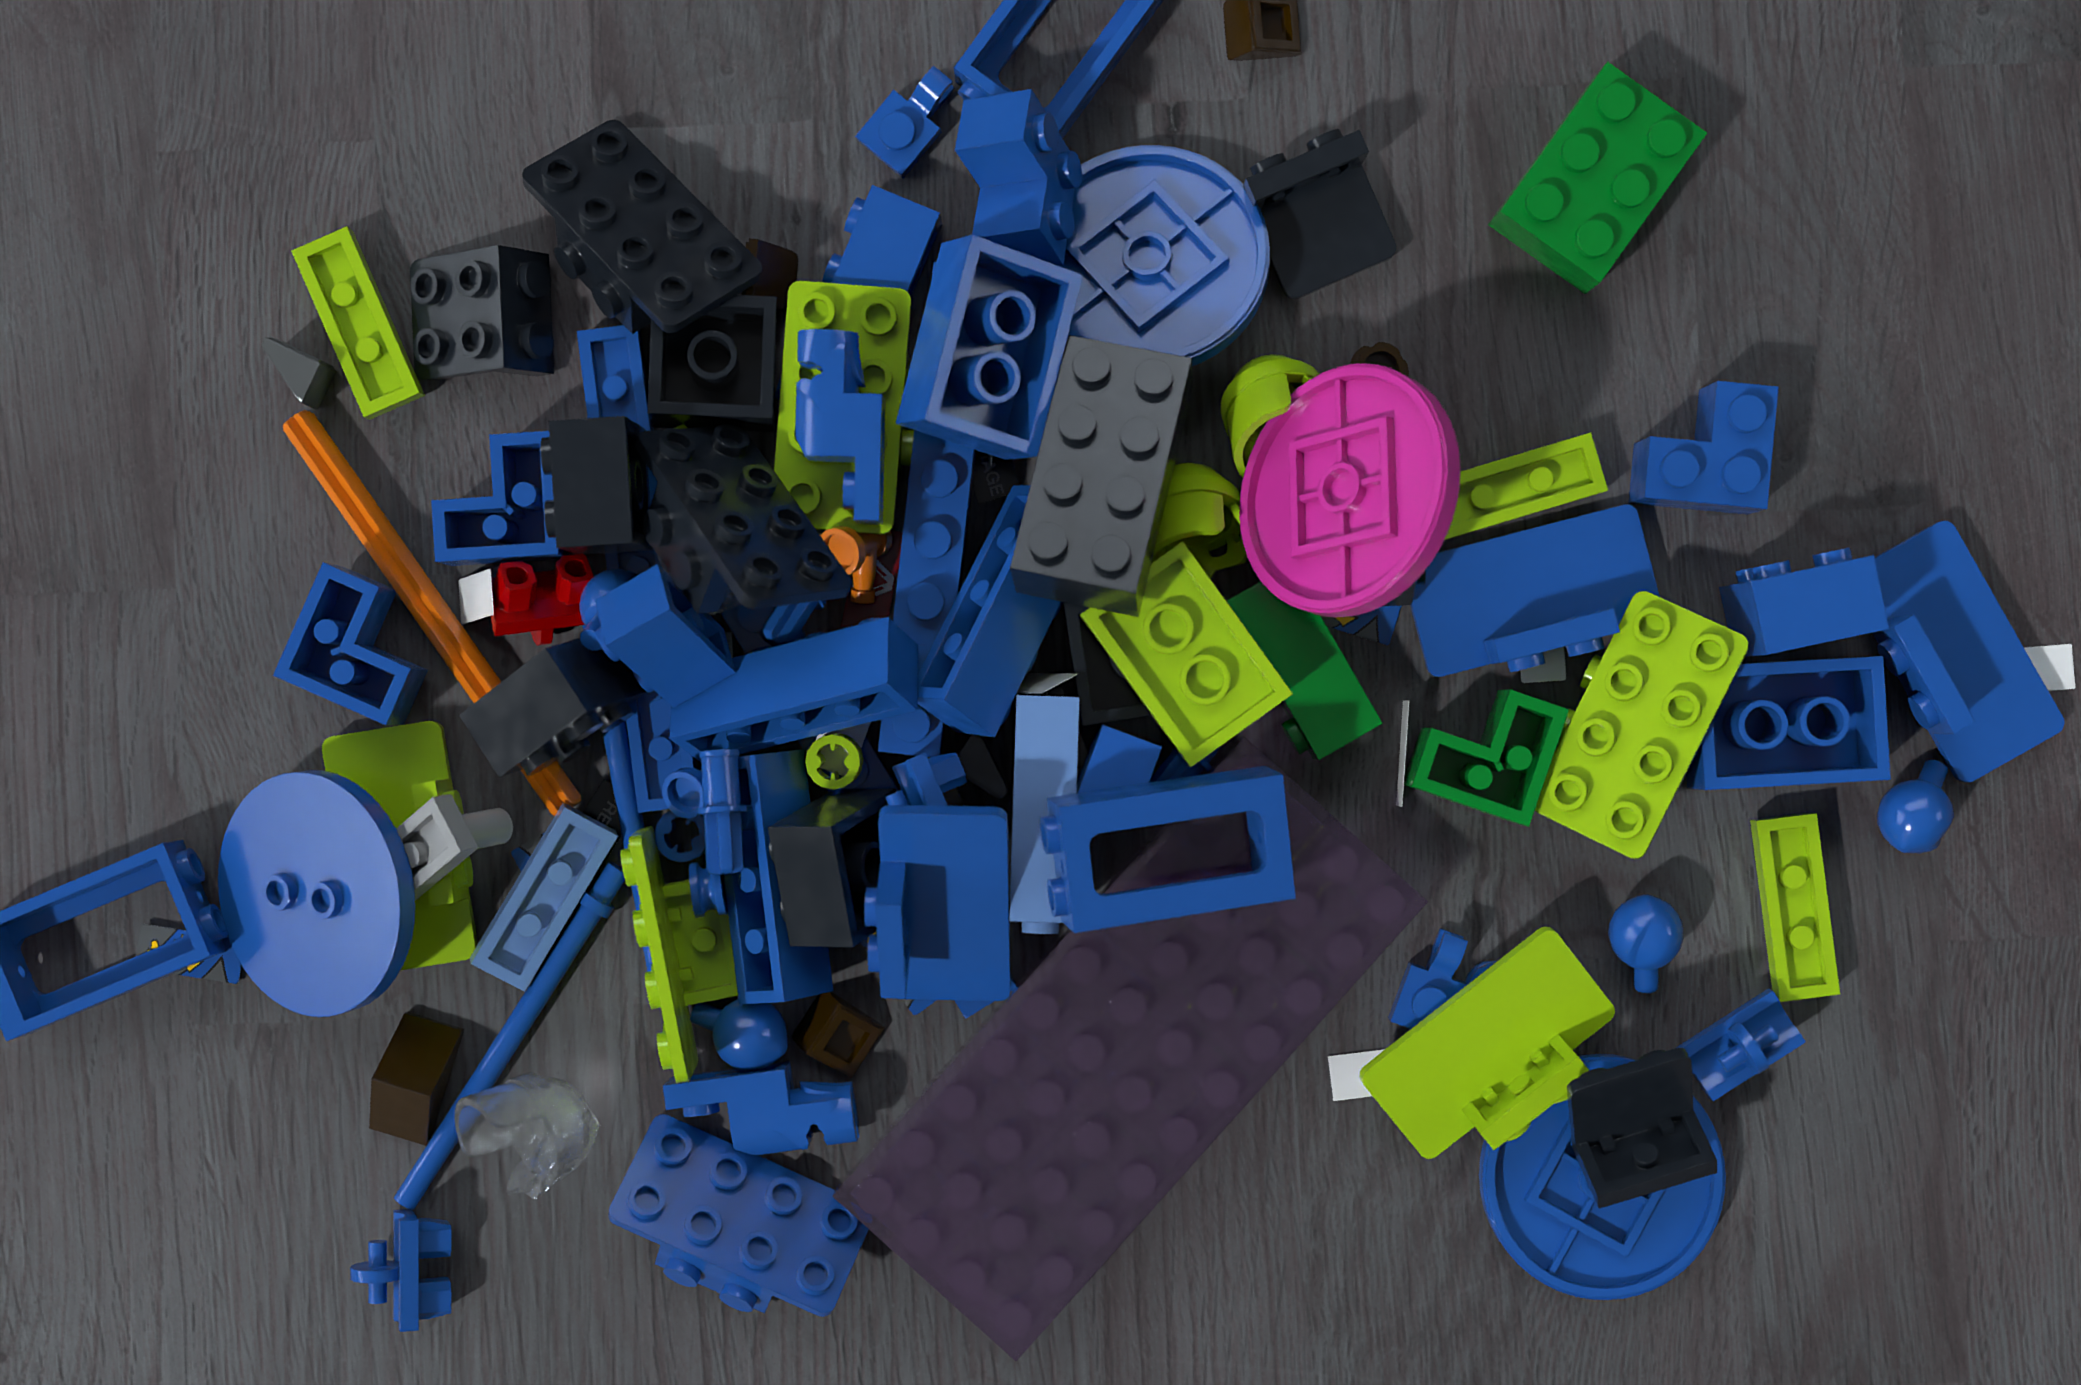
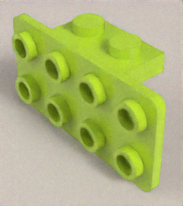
(883, 327)
(1639, 723)
(402, 772)
(687, 953)
(1492, 1049)

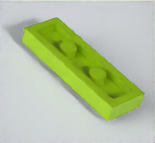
(358, 323)
(1527, 484)
(1795, 906)

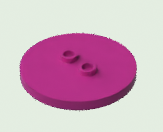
(1350, 491)

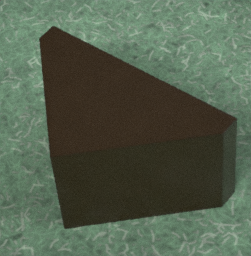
(413, 1078)

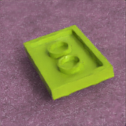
(1189, 658)

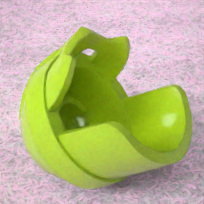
(1257, 395)
(1204, 515)

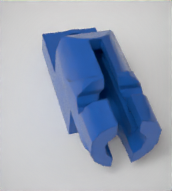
(839, 421)
(767, 1110)

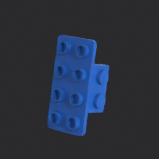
(1532, 592)
(1959, 655)
(941, 904)
(736, 1221)

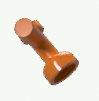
(858, 557)

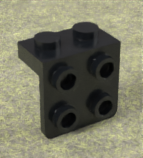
(1320, 213)
(482, 313)
(1638, 1127)

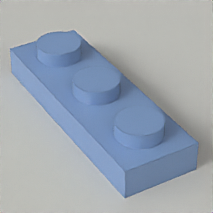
(543, 897)

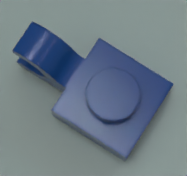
(902, 128)
(1429, 987)

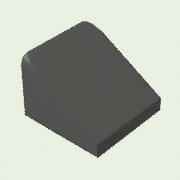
(302, 372)

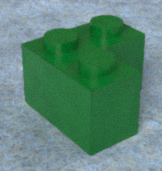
(1501, 772)

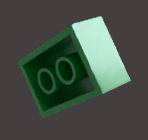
(1597, 178)

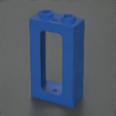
(1010, 24)
(1081, 816)
(29, 1010)

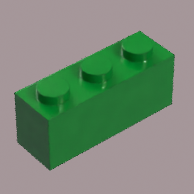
(1327, 698)

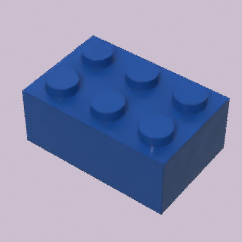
(989, 348)
(1797, 726)

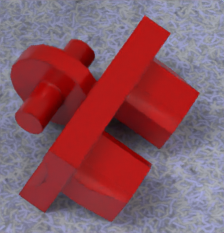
(539, 599)

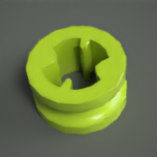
(816, 759)

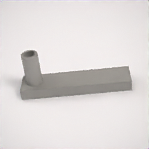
(442, 838)

